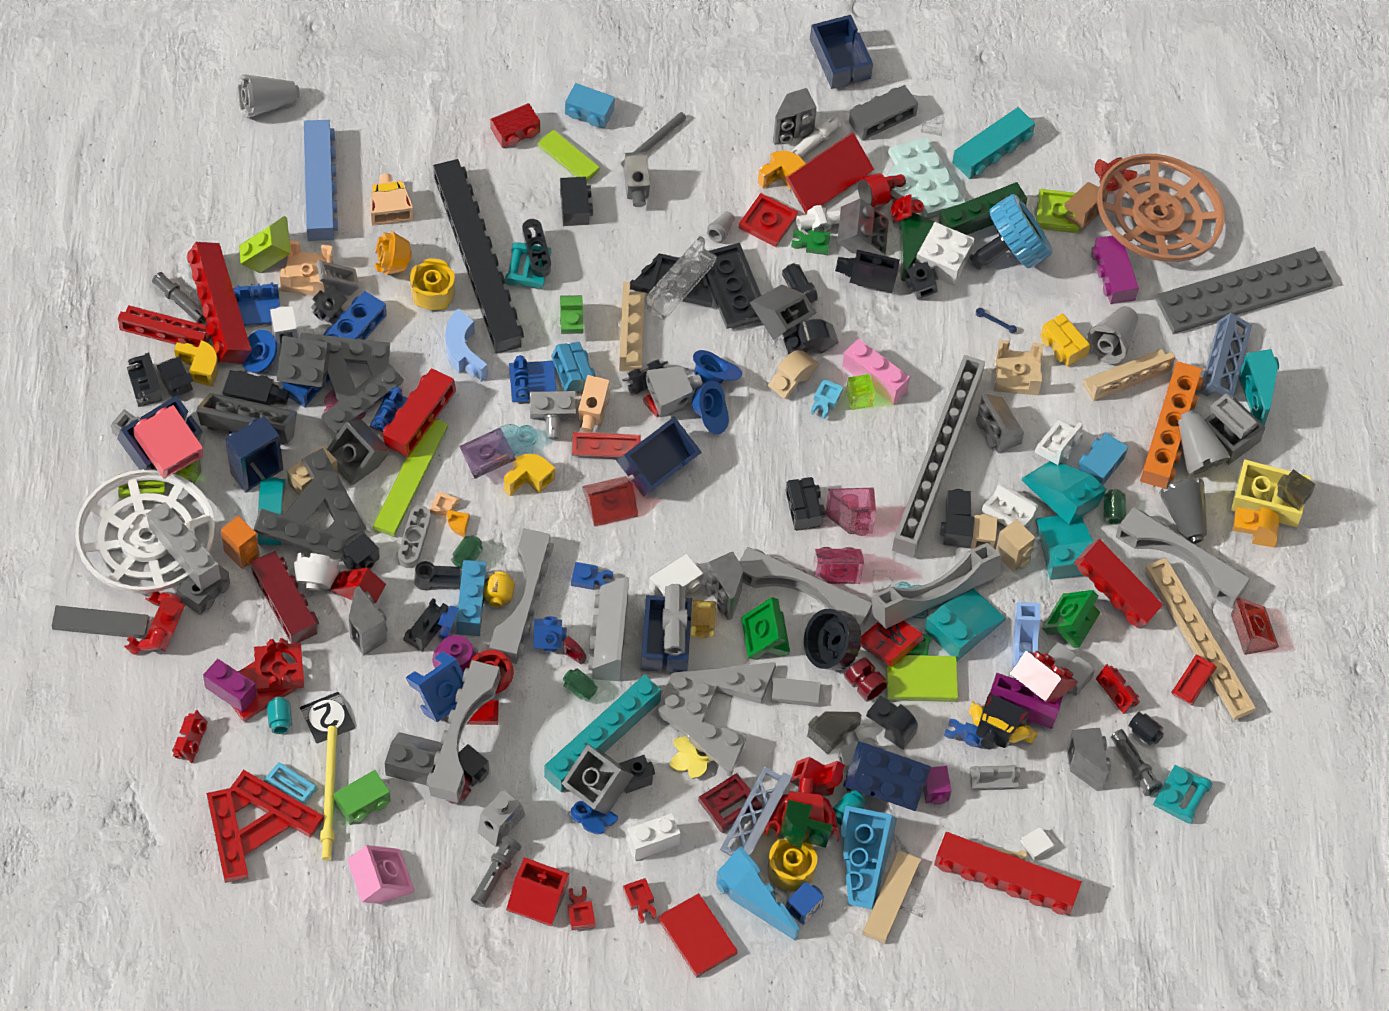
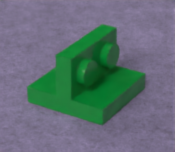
(1073, 616)
(765, 630)

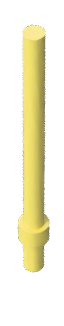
(327, 835)

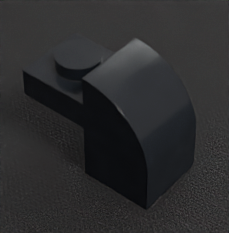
(812, 334)
(175, 376)
(898, 721)

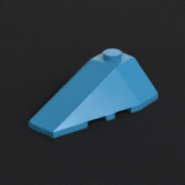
(866, 846)
(743, 885)

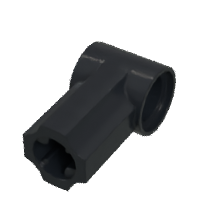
(796, 280)
(437, 576)

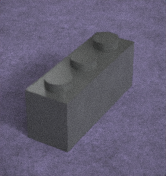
(883, 112)

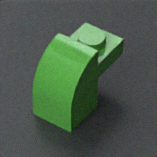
(571, 314)

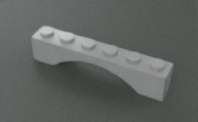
(1145, 533)
(532, 554)
(974, 569)
(766, 571)
(478, 688)

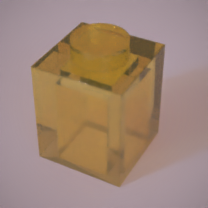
(703, 618)

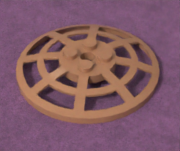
(1161, 201)

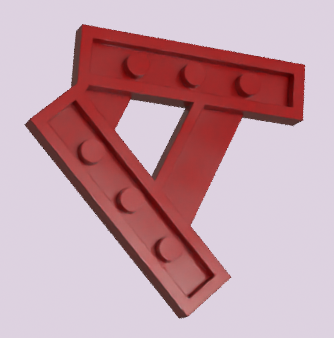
(281, 813)

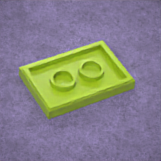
(923, 679)

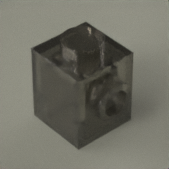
(1295, 489)

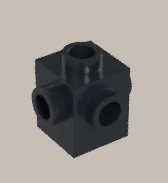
(922, 279)
(333, 298)

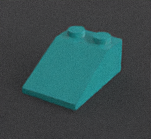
(1258, 382)
(1066, 490)
(1062, 545)
(963, 623)

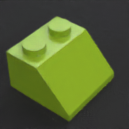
(266, 246)

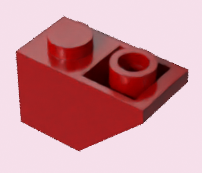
(347, 581)

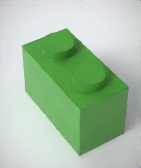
(362, 797)

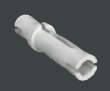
(819, 135)

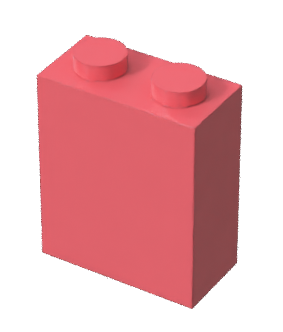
(168, 441)

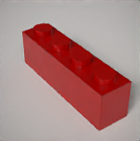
(419, 412)
(1118, 583)

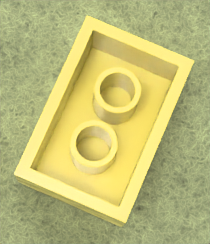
(1259, 488)

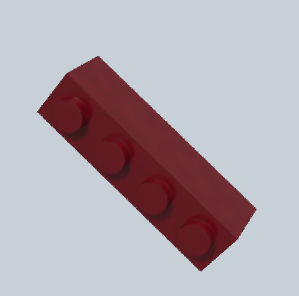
(284, 597)

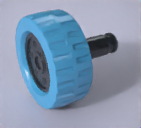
(1017, 233)

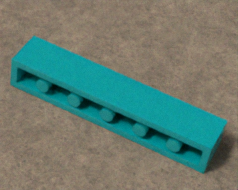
(606, 728)

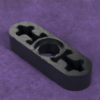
(540, 240)

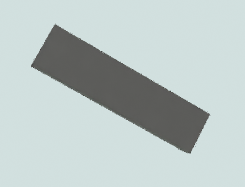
(100, 622)

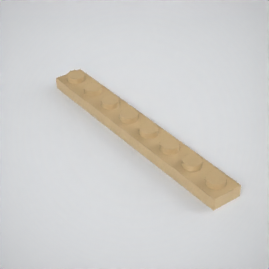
(1199, 637)

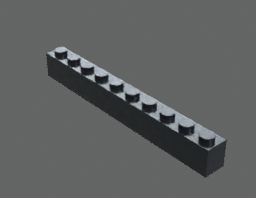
(477, 256)

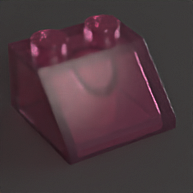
(852, 509)
(839, 565)

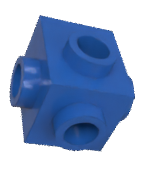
(549, 633)

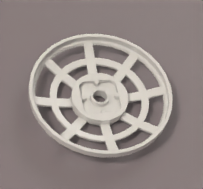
(134, 525)

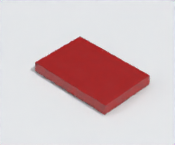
(262, 698)
(697, 935)

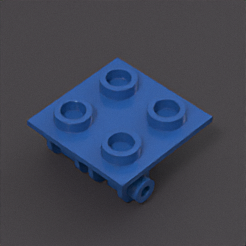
(257, 302)
(530, 377)
(388, 409)

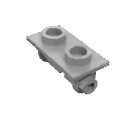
(994, 777)

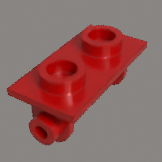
(904, 207)
(1113, 684)
(193, 727)

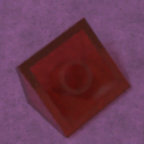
(611, 500)
(1253, 627)

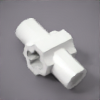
(818, 219)

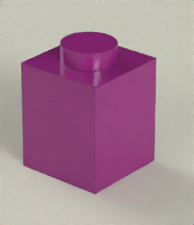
(937, 786)

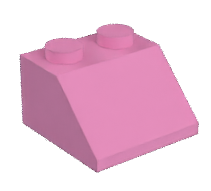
(380, 874)

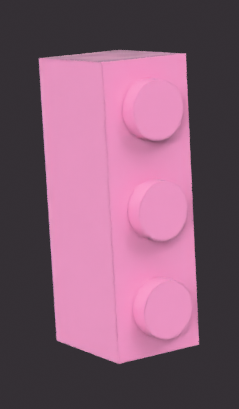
(885, 376)

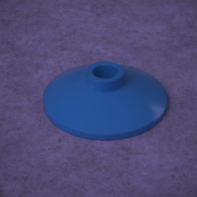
(263, 351)

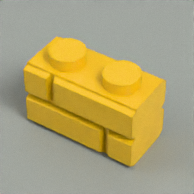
(1064, 340)

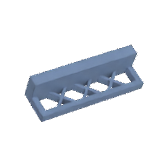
(1222, 351)
(766, 812)

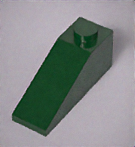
(912, 237)

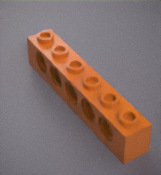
(1160, 473)

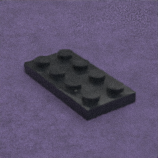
(733, 286)

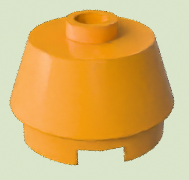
(392, 253)

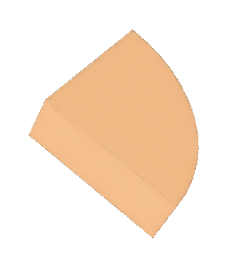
(443, 503)

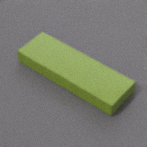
(568, 155)

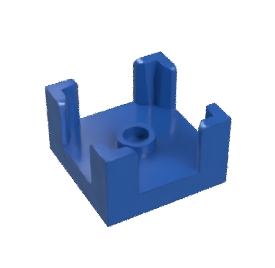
(438, 687)

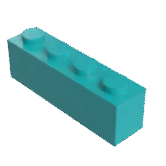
(993, 143)

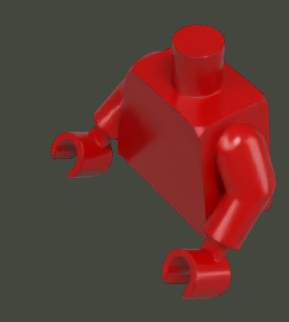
(162, 625)
(820, 811)

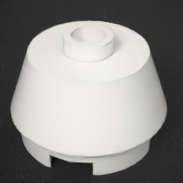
(315, 571)

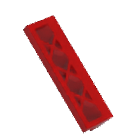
(163, 331)

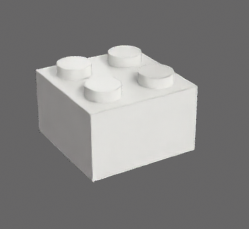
(946, 252)

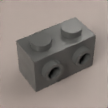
(203, 600)

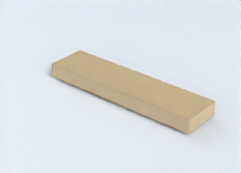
(891, 896)

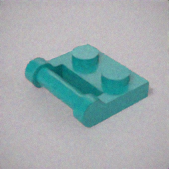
(528, 277)
(1175, 790)

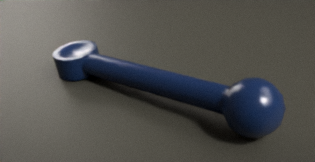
(980, 312)

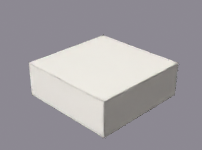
(1037, 843)

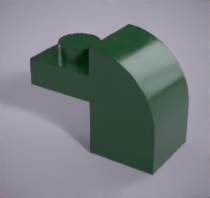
(799, 828)

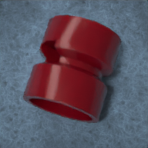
(863, 676)

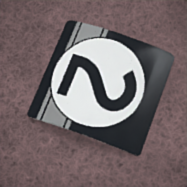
(325, 713)

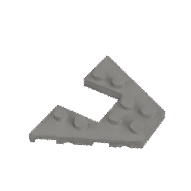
(691, 695)

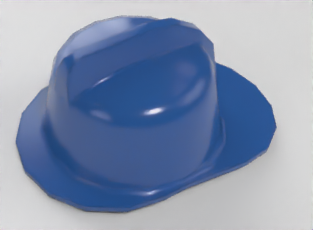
(713, 368)
(711, 406)

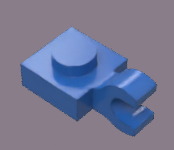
(966, 732)

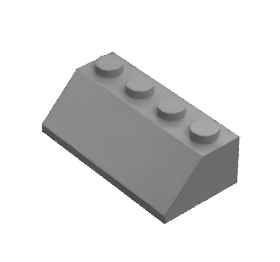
(610, 630)

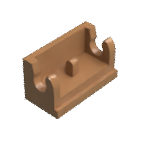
(1084, 205)

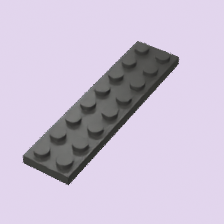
(1244, 290)

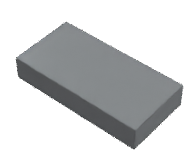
(1233, 416)
(795, 692)

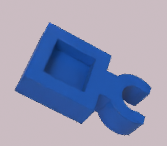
(587, 576)
(446, 621)

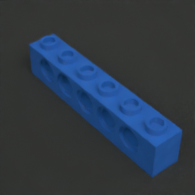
(373, 313)

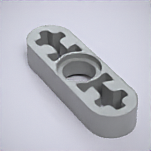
(411, 527)

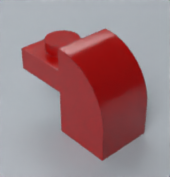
(825, 776)

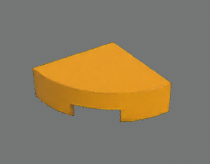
(458, 522)

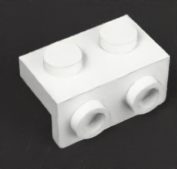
(1059, 441)
(1009, 506)

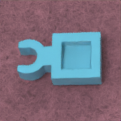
(826, 396)

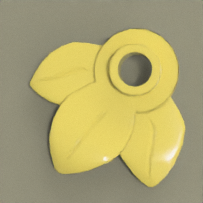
(688, 758)

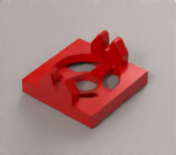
(279, 681)

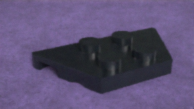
(654, 272)

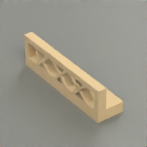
(631, 329)
(1129, 374)

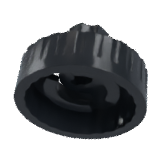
(843, 639)

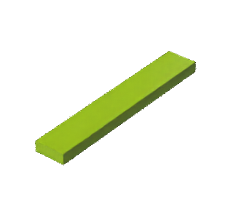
(409, 480)

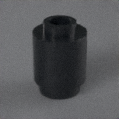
(1146, 728)

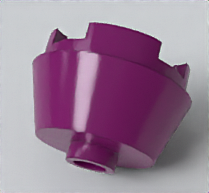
(457, 647)

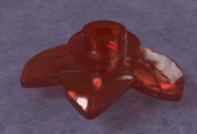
(1102, 167)

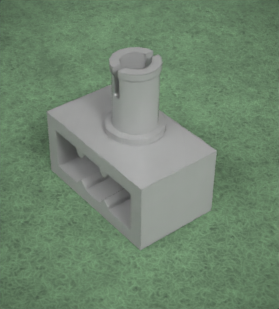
(552, 407)

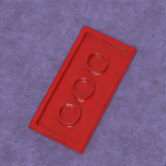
(829, 173)

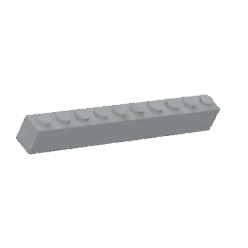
(938, 456)

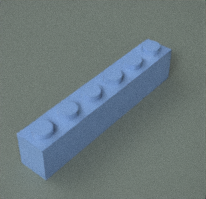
(318, 180)

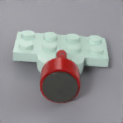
(917, 173)

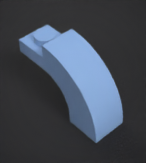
(458, 331)
(1025, 629)

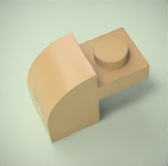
(794, 368)

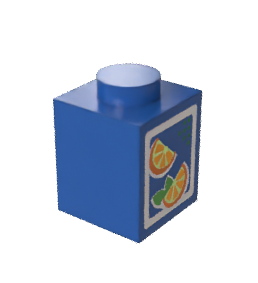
(805, 902)

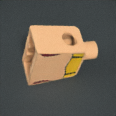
(390, 202)
(593, 403)

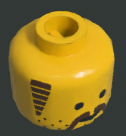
(499, 589)

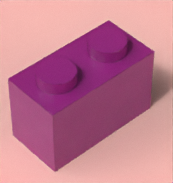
(229, 685)

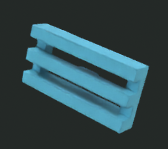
(290, 773)

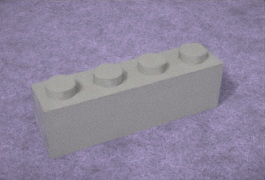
(183, 546)

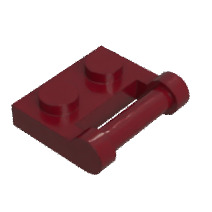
(723, 797)

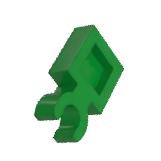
(815, 242)

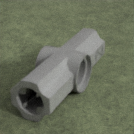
(674, 619)

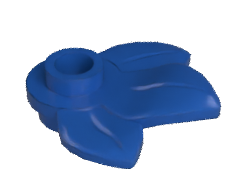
(592, 820)

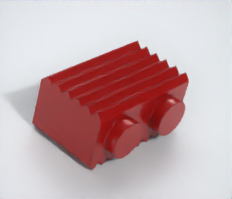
(515, 125)

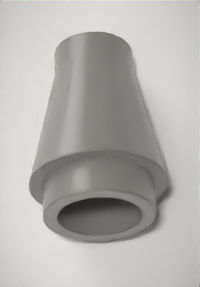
(720, 227)

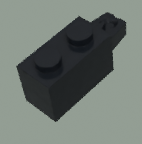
(870, 270)
(254, 388)

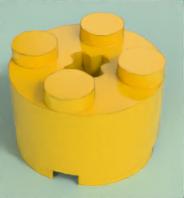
(432, 284)
(789, 875)

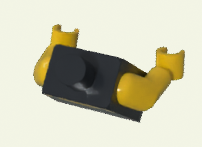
(1000, 722)

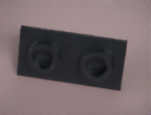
(638, 378)

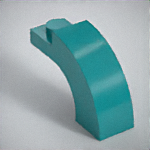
(271, 499)

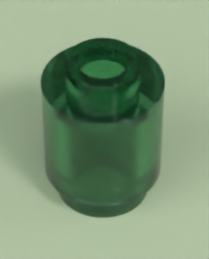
(1114, 506)
(468, 549)
(580, 684)

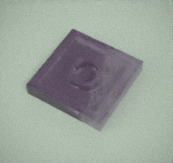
(487, 453)

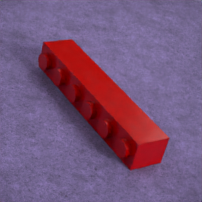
(218, 302)
(1007, 873)

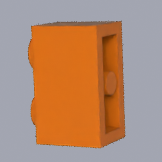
(240, 542)

